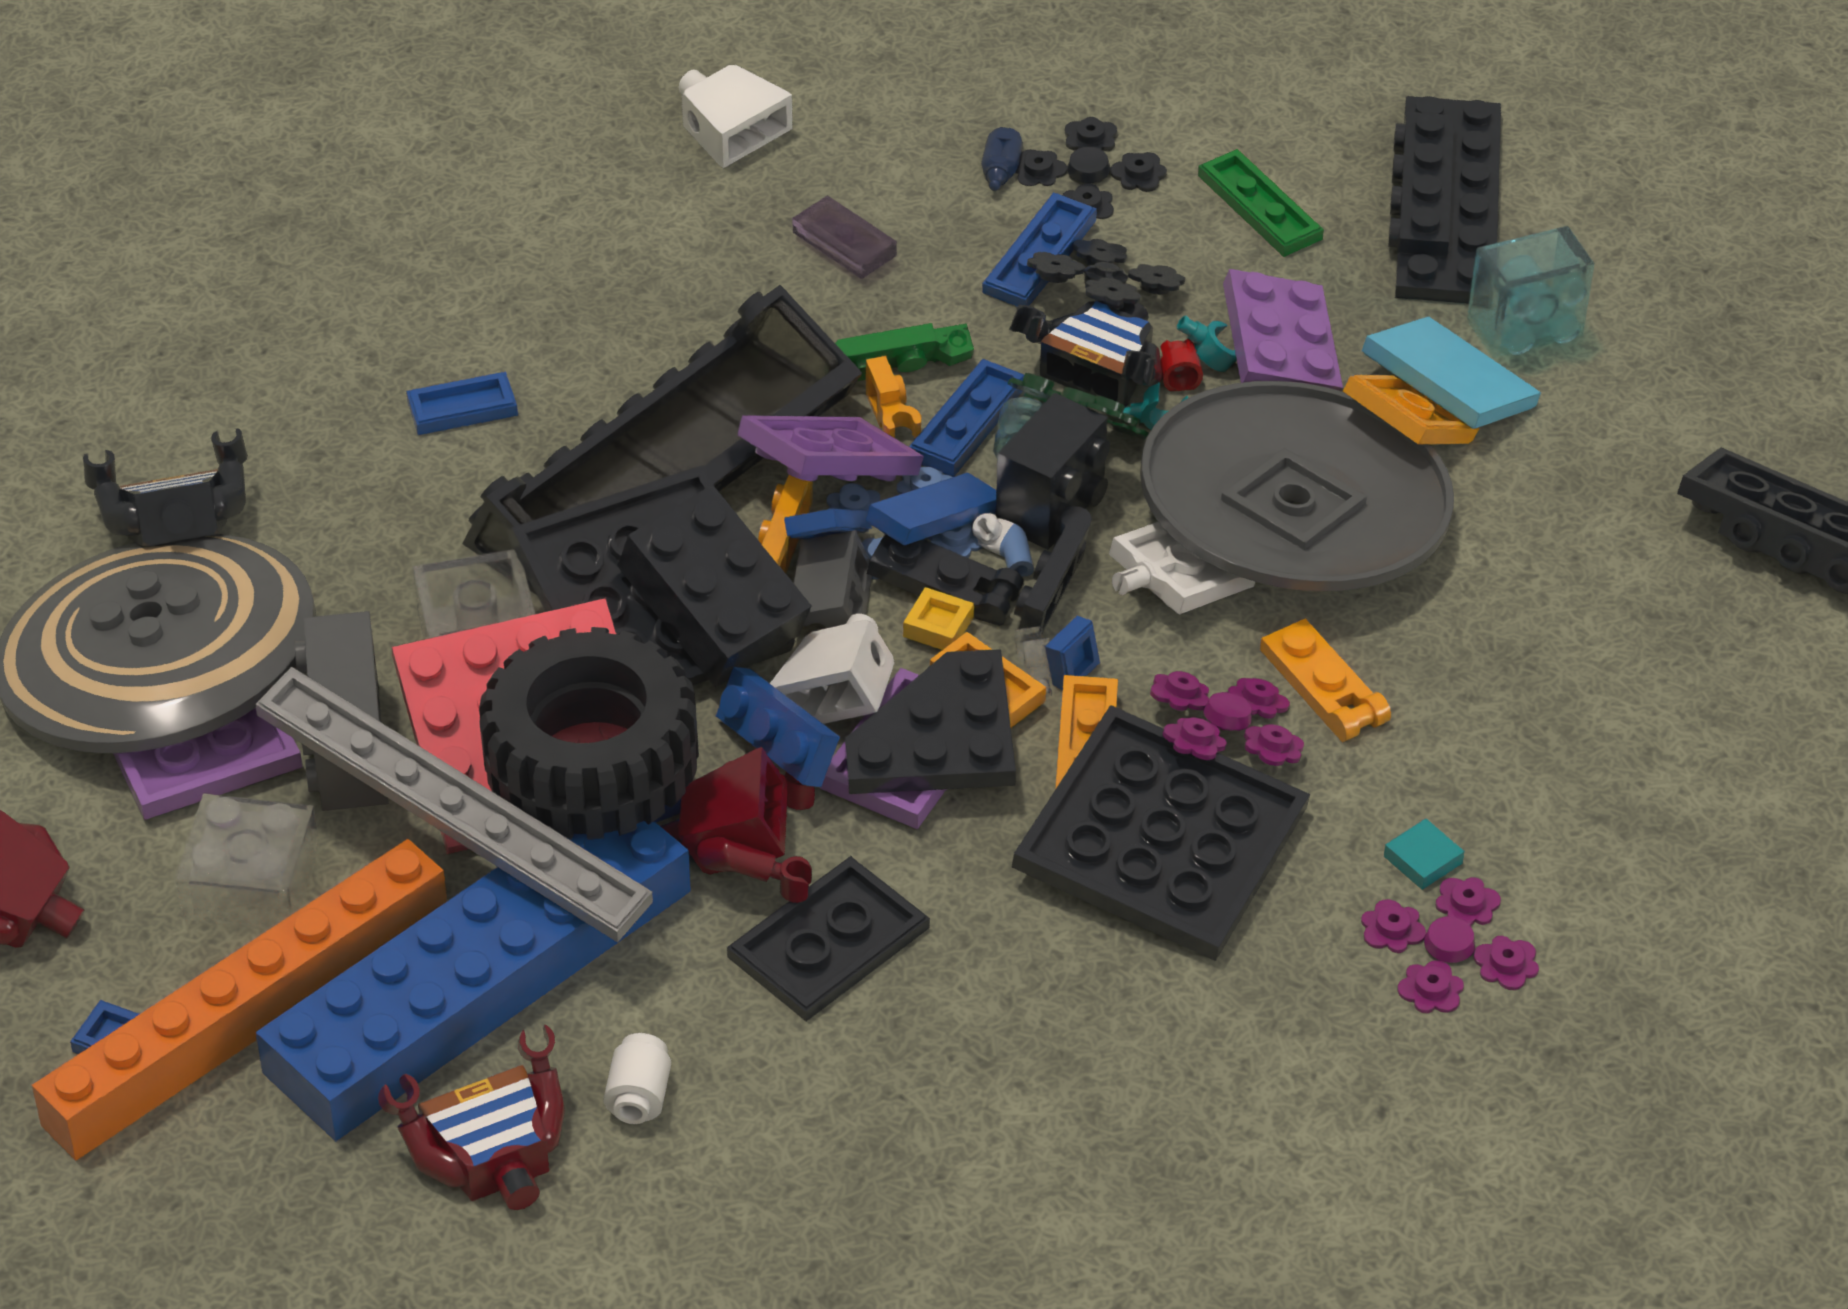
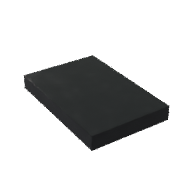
(829, 941)

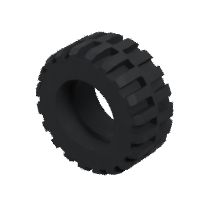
(587, 681)

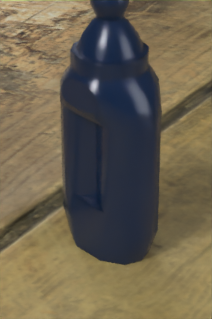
(1001, 156)

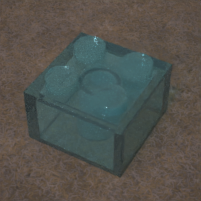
(1530, 292)

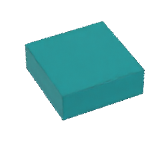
(1424, 854)

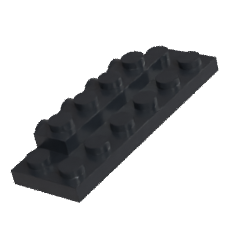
(1444, 195)
(1773, 514)

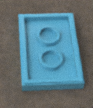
(1451, 372)

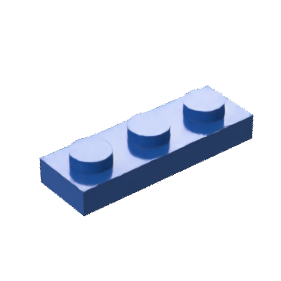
(778, 726)

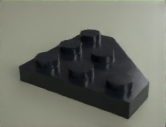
(938, 731)

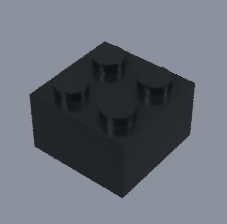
(1052, 466)

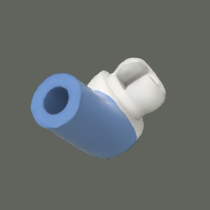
(1004, 540)

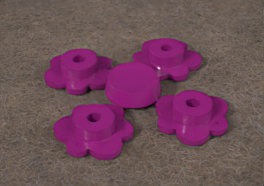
(1228, 712)
(1449, 941)

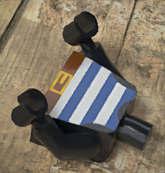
(1095, 348)
(172, 506)

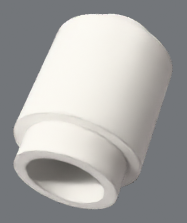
(638, 1078)

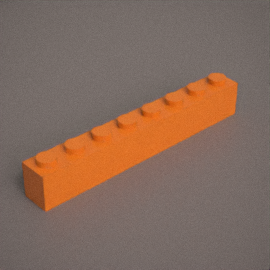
(229, 1002)

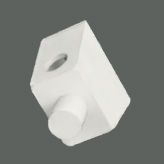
(733, 112)
(838, 671)

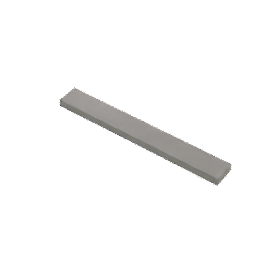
(455, 804)

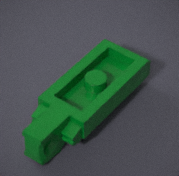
(910, 347)

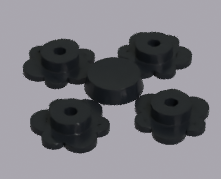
(1091, 165)
(1102, 277)

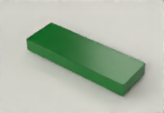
(1260, 202)

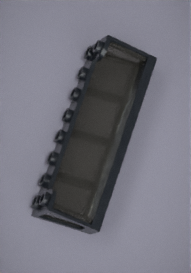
(766, 366)

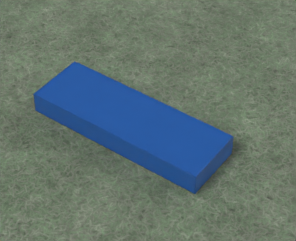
(1050, 231)
(966, 418)
(933, 508)

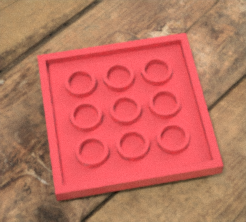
(450, 672)

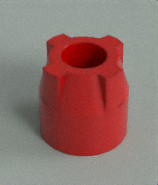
(1182, 360)

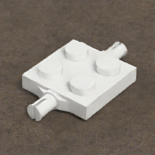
(1170, 570)

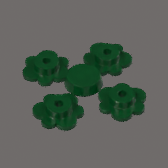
(1042, 389)

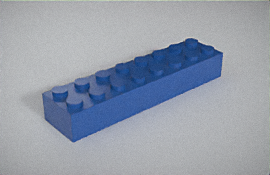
(449, 983)

